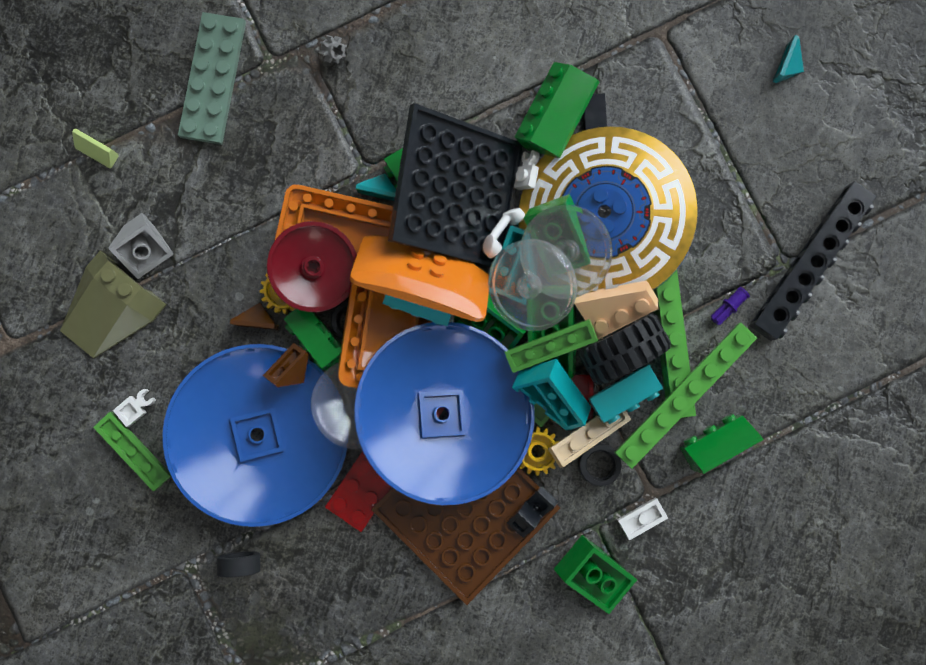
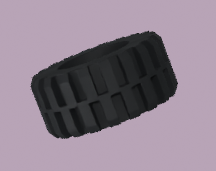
(625, 349)

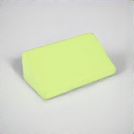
(94, 149)

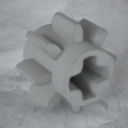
(338, 49)

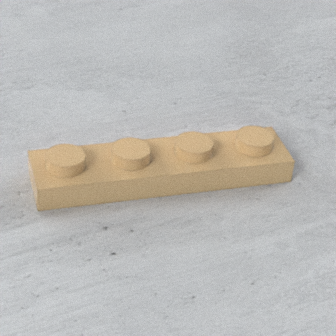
(584, 438)

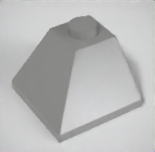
(140, 246)

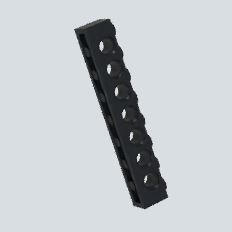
(861, 202)

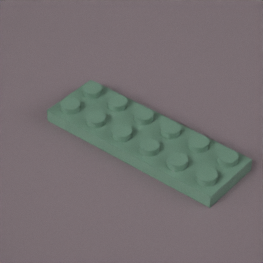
(212, 78)

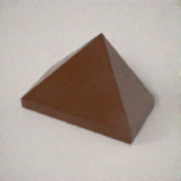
(255, 318)
(289, 368)

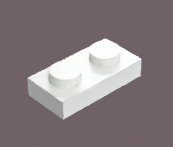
(642, 518)

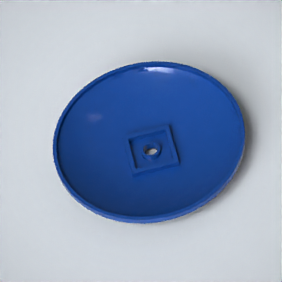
(485, 422)
(212, 447)

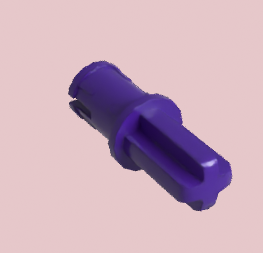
(729, 306)

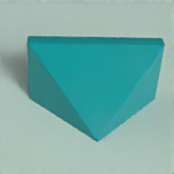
(791, 61)
(377, 187)

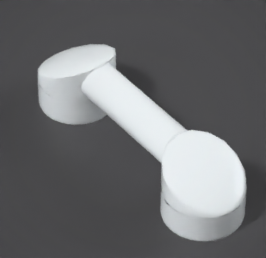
(491, 246)

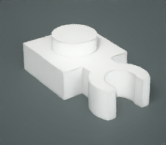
(527, 173)
(132, 409)

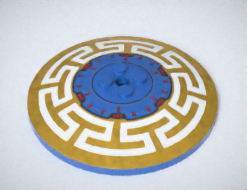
(644, 188)

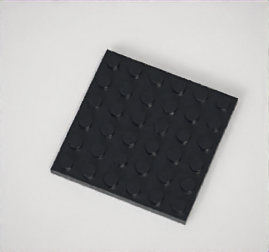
(452, 186)

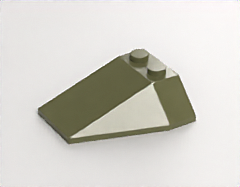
(108, 307)

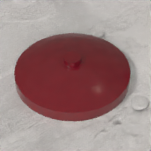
(311, 266)

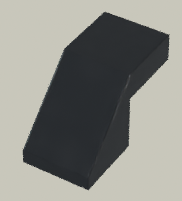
(532, 511)

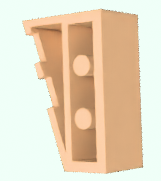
(617, 306)

